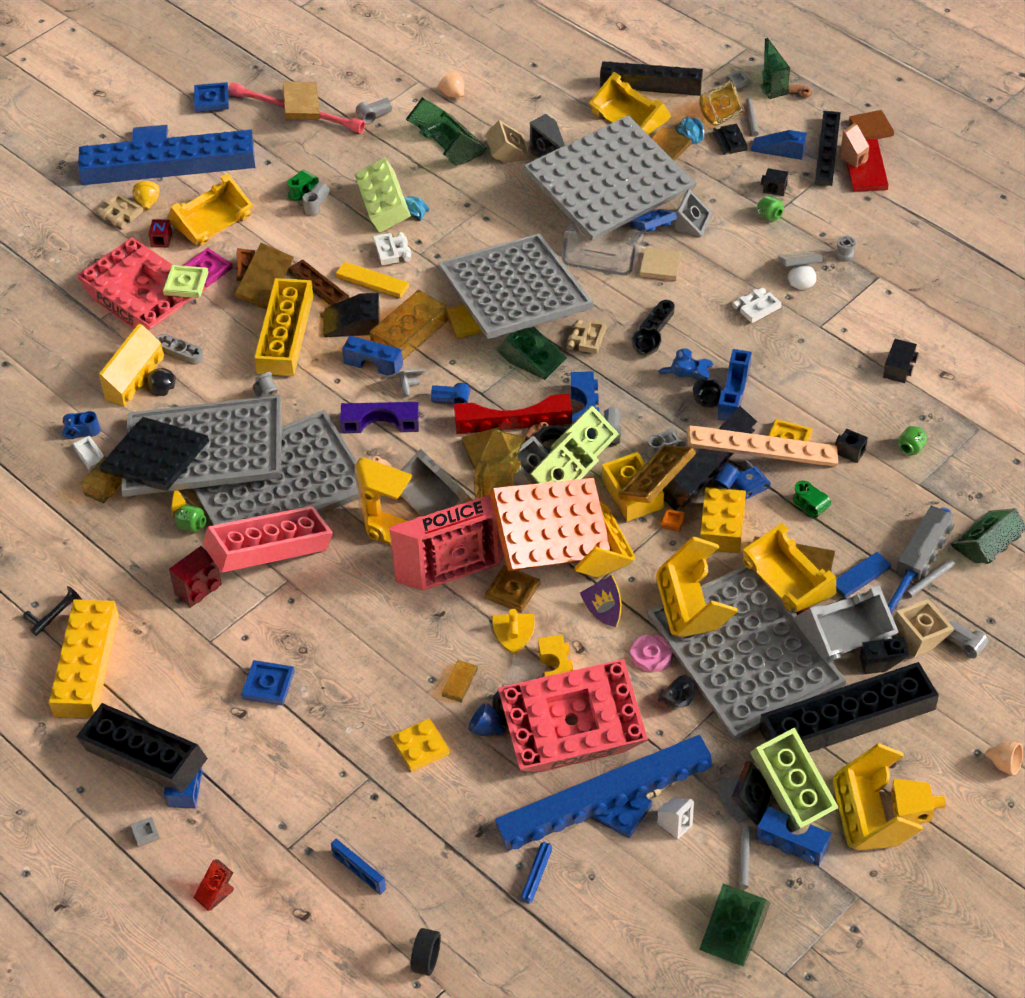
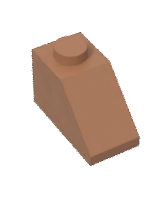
(854, 146)

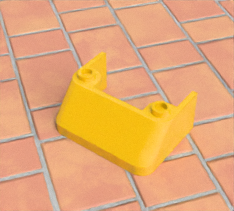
(373, 481)
(602, 561)
(682, 593)
(861, 805)

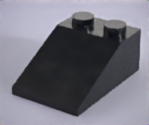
(353, 316)

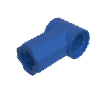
(448, 394)
(725, 476)

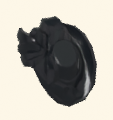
(679, 693)

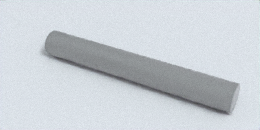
(751, 115)
(930, 578)
(744, 857)

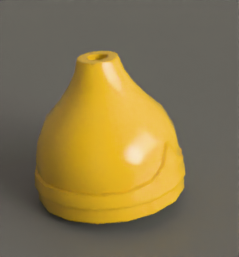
(146, 194)

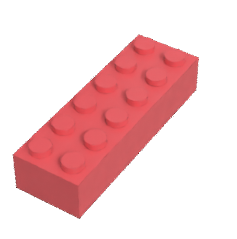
(267, 538)

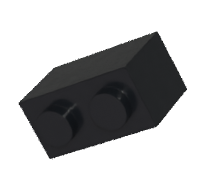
(900, 360)

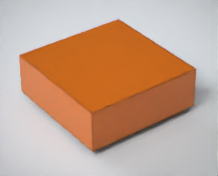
(673, 520)

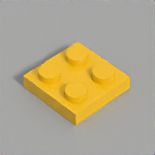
(420, 745)

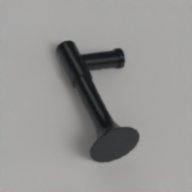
(40, 625)

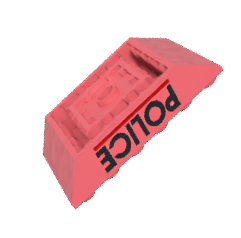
(122, 278)
(446, 545)
(598, 699)

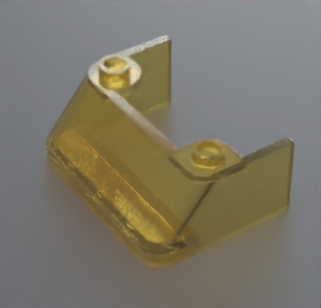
(498, 463)

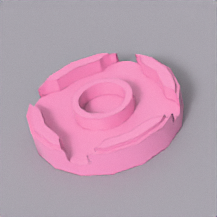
(651, 653)

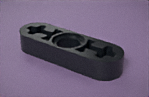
(669, 308)

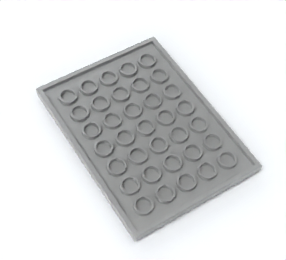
(609, 177)
(515, 286)
(241, 443)
(314, 472)
(752, 659)

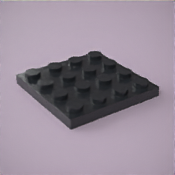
(154, 453)

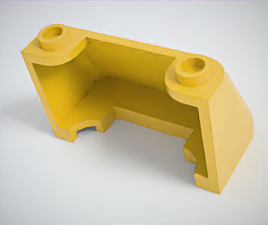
(619, 100)
(211, 211)
(788, 570)

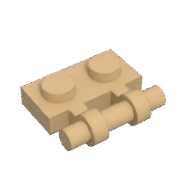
(123, 207)
(592, 336)

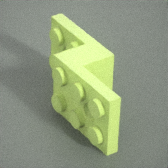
(574, 451)

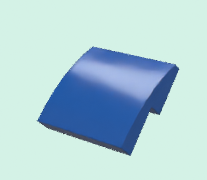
(149, 132)

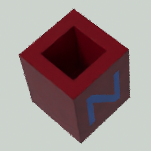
(160, 233)

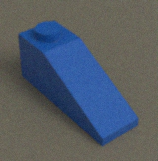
(783, 144)

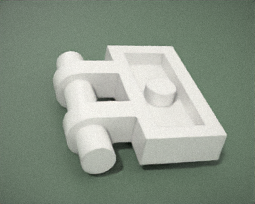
(388, 252)
(760, 307)

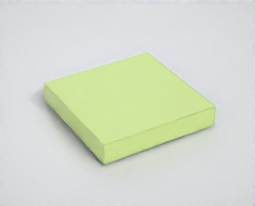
(185, 281)

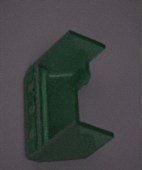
(447, 131)

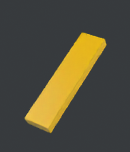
(372, 279)

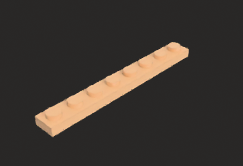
(762, 446)

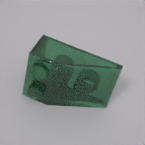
(775, 72)
(531, 352)
(734, 924)

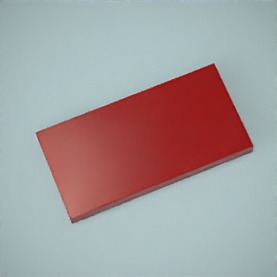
(871, 174)

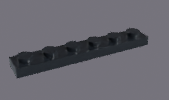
(827, 148)

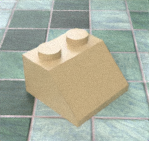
(506, 143)
(921, 627)

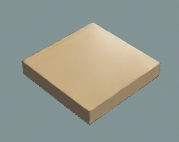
(660, 263)

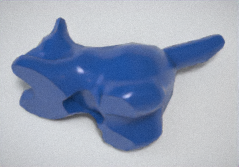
(686, 366)

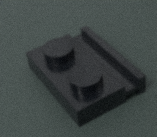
(730, 139)

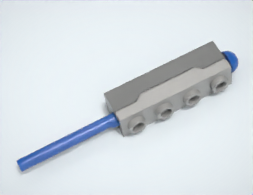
(922, 549)

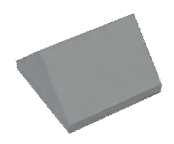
(692, 215)

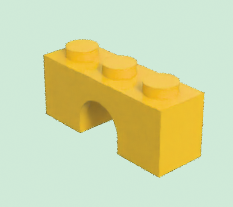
(554, 653)

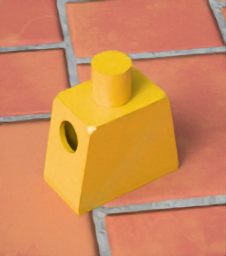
(915, 800)

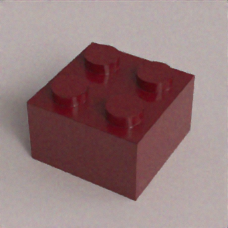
(195, 577)

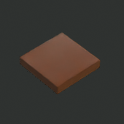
(873, 124)

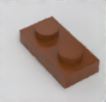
(243, 259)

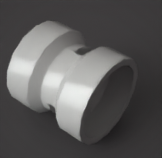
(845, 248)

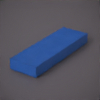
(861, 574)
(358, 866)

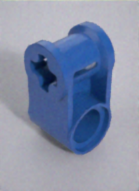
(81, 424)

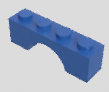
(735, 384)
(583, 390)

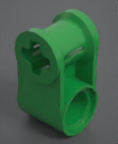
(301, 184)
(812, 500)

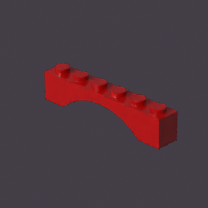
(476, 418)

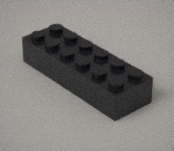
(704, 464)
(142, 747)

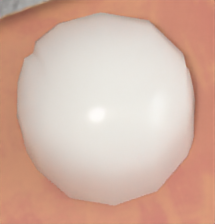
(802, 277)

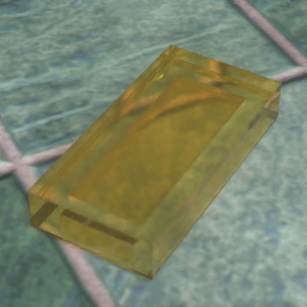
(459, 681)

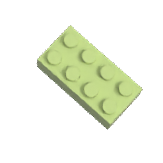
(382, 195)
(794, 779)

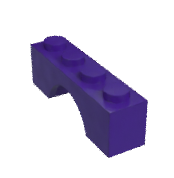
(357, 416)

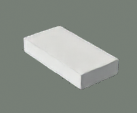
(88, 452)

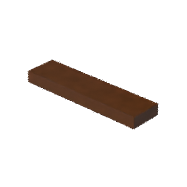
(320, 284)

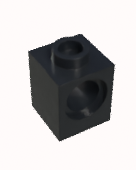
(775, 182)
(851, 445)

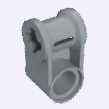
(264, 385)
(656, 441)

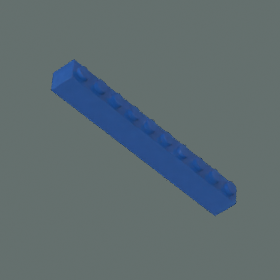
(603, 792)

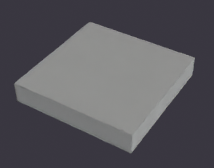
(800, 258)

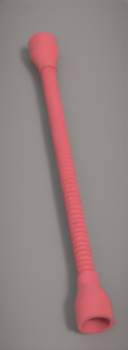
(237, 90)

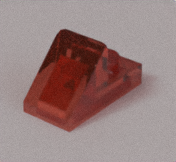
(214, 885)

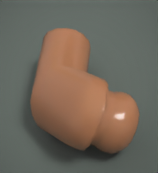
(802, 90)
(534, 429)

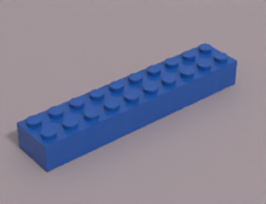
(166, 157)

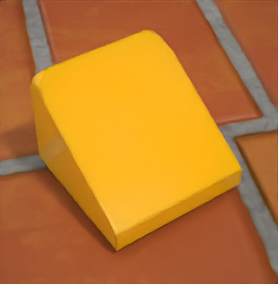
(178, 502)

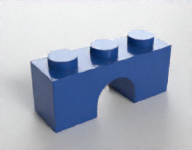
(385, 357)
(808, 846)

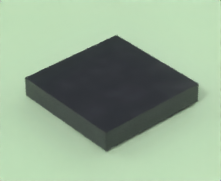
(752, 793)

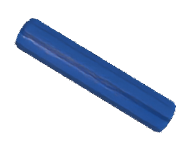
(536, 872)

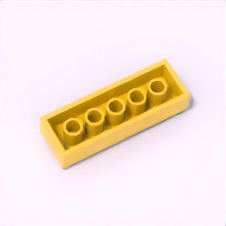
(284, 327)
(84, 659)

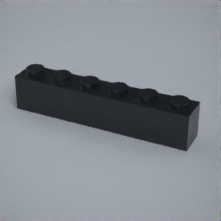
(655, 77)

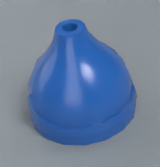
(486, 721)

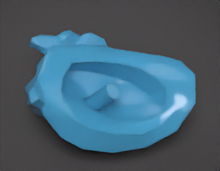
(691, 128)
(416, 206)

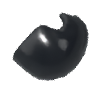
(646, 341)
(160, 381)
(707, 392)

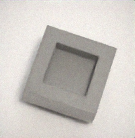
(739, 79)
(145, 831)

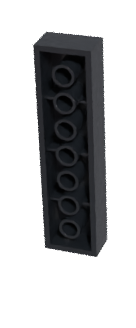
(854, 708)

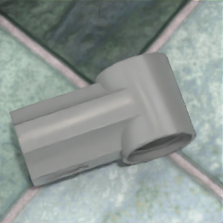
(370, 111)
(314, 198)
(613, 417)
(970, 642)

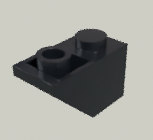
(882, 654)

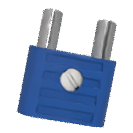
(751, 480)

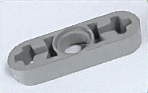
(185, 354)

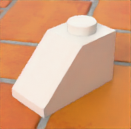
(676, 816)

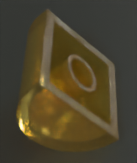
(721, 103)

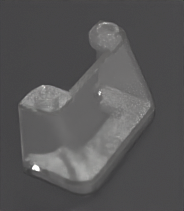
(602, 253)

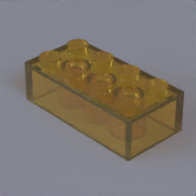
(411, 323)

